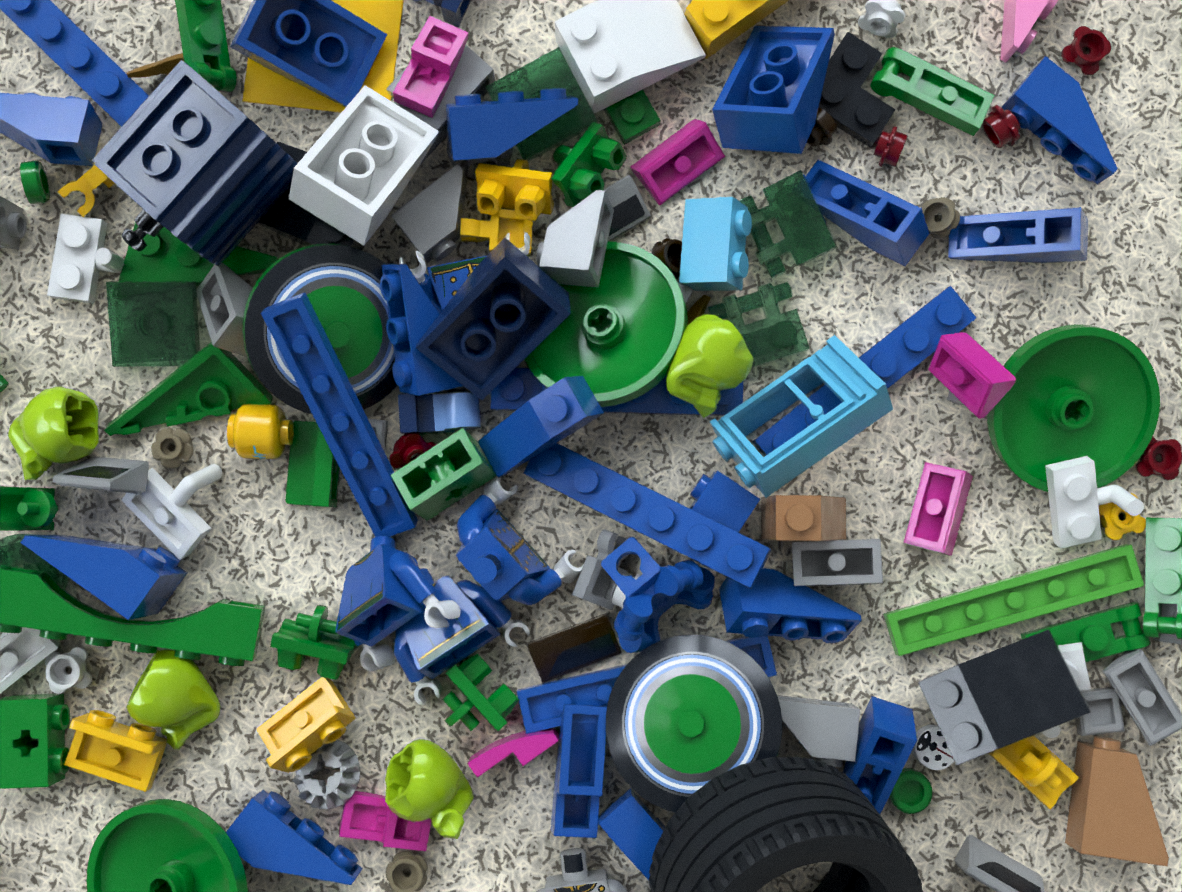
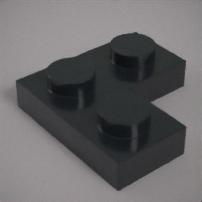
(844, 99)

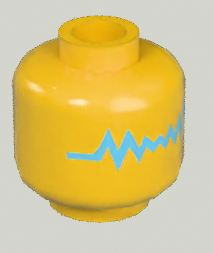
(259, 431)

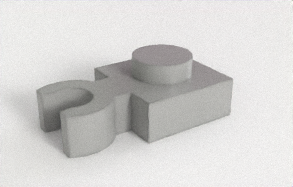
(594, 582)

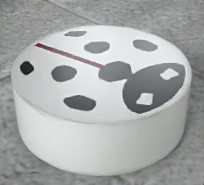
(932, 749)

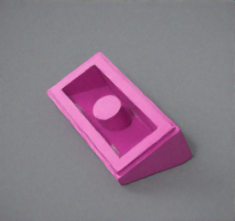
(678, 161)
(970, 373)
(938, 508)

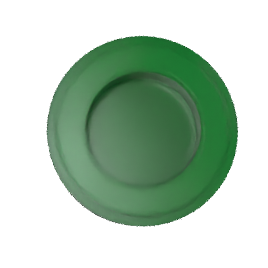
(34, 182)
(911, 792)

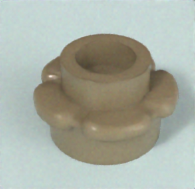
(950, 216)
(182, 452)
(404, 883)

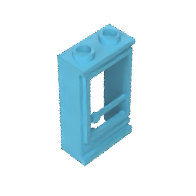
(850, 379)

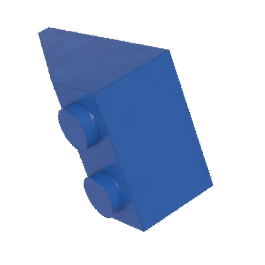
(311, 44)
(774, 89)
(123, 576)

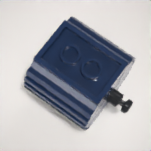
(195, 167)

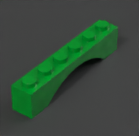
(39, 602)

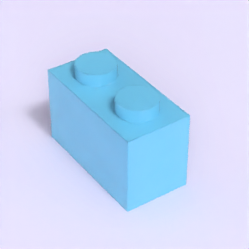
(714, 244)

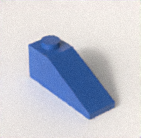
(868, 213)
(1022, 236)
(540, 424)
(882, 749)

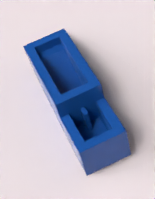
(579, 771)
(633, 829)

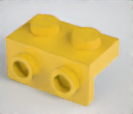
(304, 725)
(115, 750)

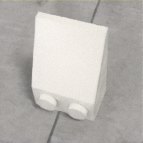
(625, 46)
(361, 165)

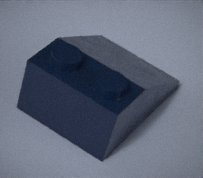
(495, 320)

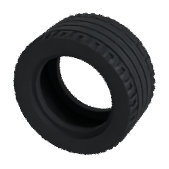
(776, 819)

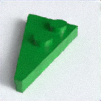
(172, 260)
(203, 386)

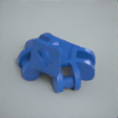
(654, 593)

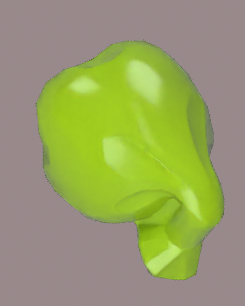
(706, 361)
(54, 428)
(173, 697)
(428, 785)

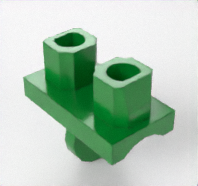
(583, 163)
(27, 508)
(314, 638)
(493, 708)

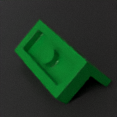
(311, 468)

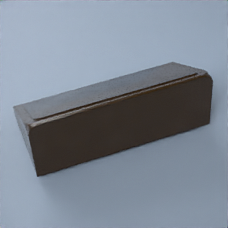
(574, 647)

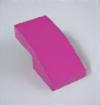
(431, 67)
(523, 745)
(370, 818)

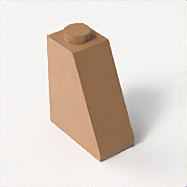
(803, 518)
(1112, 806)

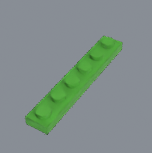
(1013, 599)

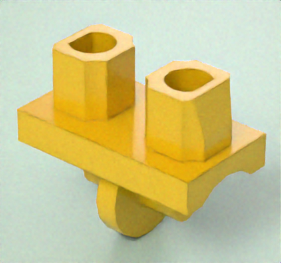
(514, 188)
(1036, 769)

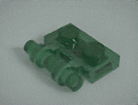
(799, 220)
(768, 338)

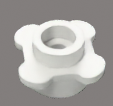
(882, 17)
(59, 679)

